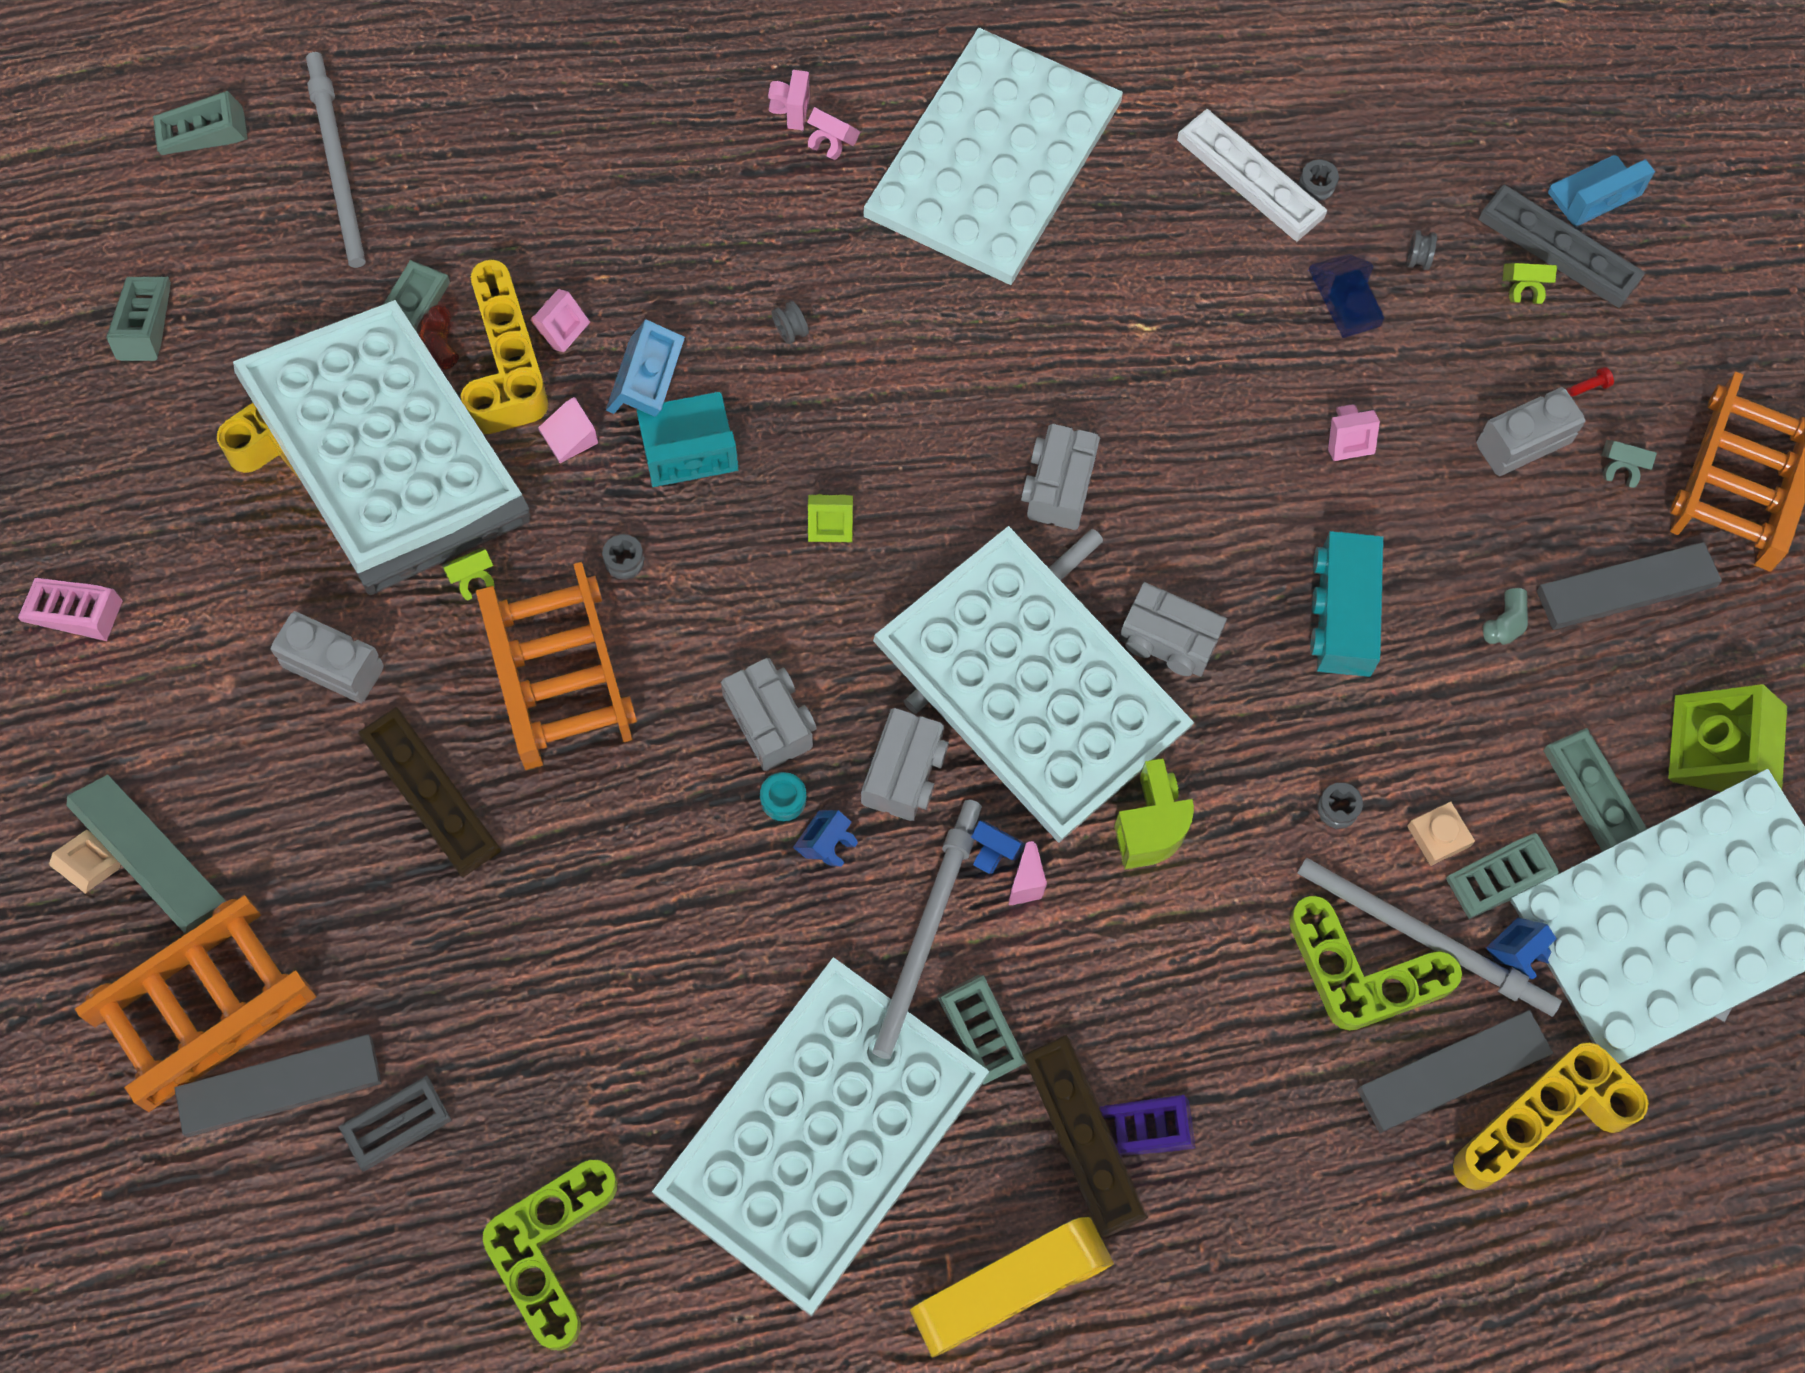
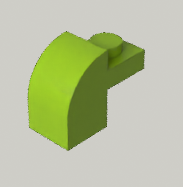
(1154, 831)

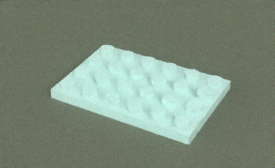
(993, 155)
(376, 434)
(1033, 683)
(1679, 918)
(820, 1137)

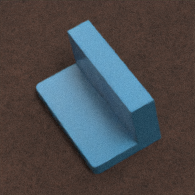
(1600, 188)
(646, 369)

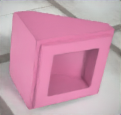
(568, 431)
(1030, 877)

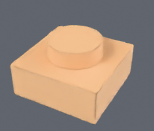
(1440, 833)
(84, 861)

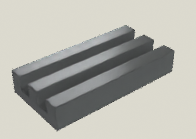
(404, 1139)

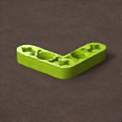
(1368, 988)
(534, 1235)

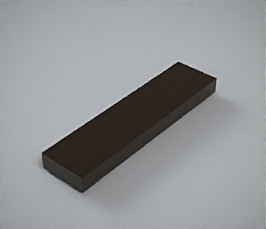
(429, 792)
(1085, 1137)

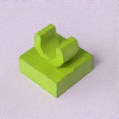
(1528, 276)
(830, 518)
(469, 567)

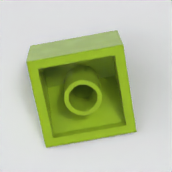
(1727, 737)

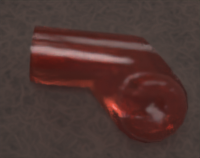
(435, 333)

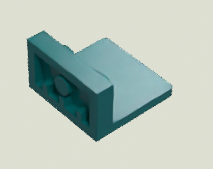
(688, 440)

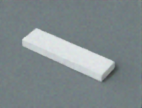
(1252, 175)

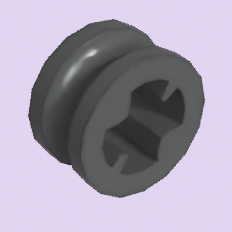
(1324, 169)
(1421, 249)
(790, 322)
(616, 546)
(1340, 792)

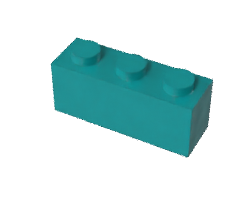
(1348, 604)

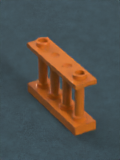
(1783, 502)
(522, 695)
(197, 1049)

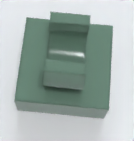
(1628, 457)

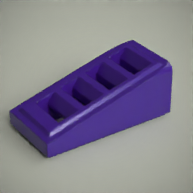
(1159, 1107)

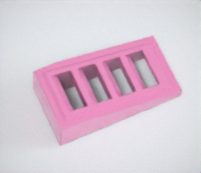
(98, 624)

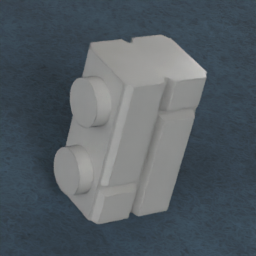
(1530, 431)
(1062, 476)
(1171, 630)
(327, 657)
(768, 713)
(903, 764)

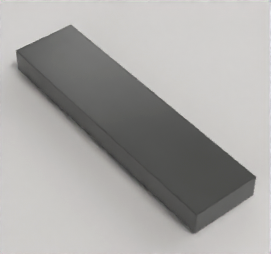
(1561, 246)
(494, 524)
(1628, 586)
(1454, 1071)
(277, 1086)

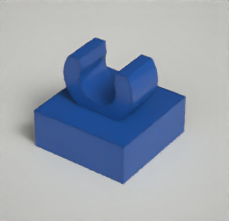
(823, 834)
(996, 844)
(1522, 944)

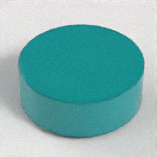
(783, 796)

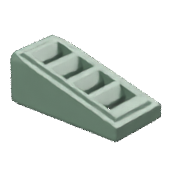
(226, 125)
(145, 341)
(1536, 857)
(988, 1003)

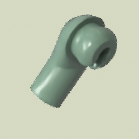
(1512, 622)

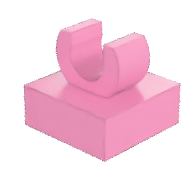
(791, 99)
(831, 129)
(560, 320)
(1353, 433)

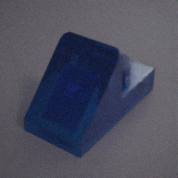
(1347, 293)

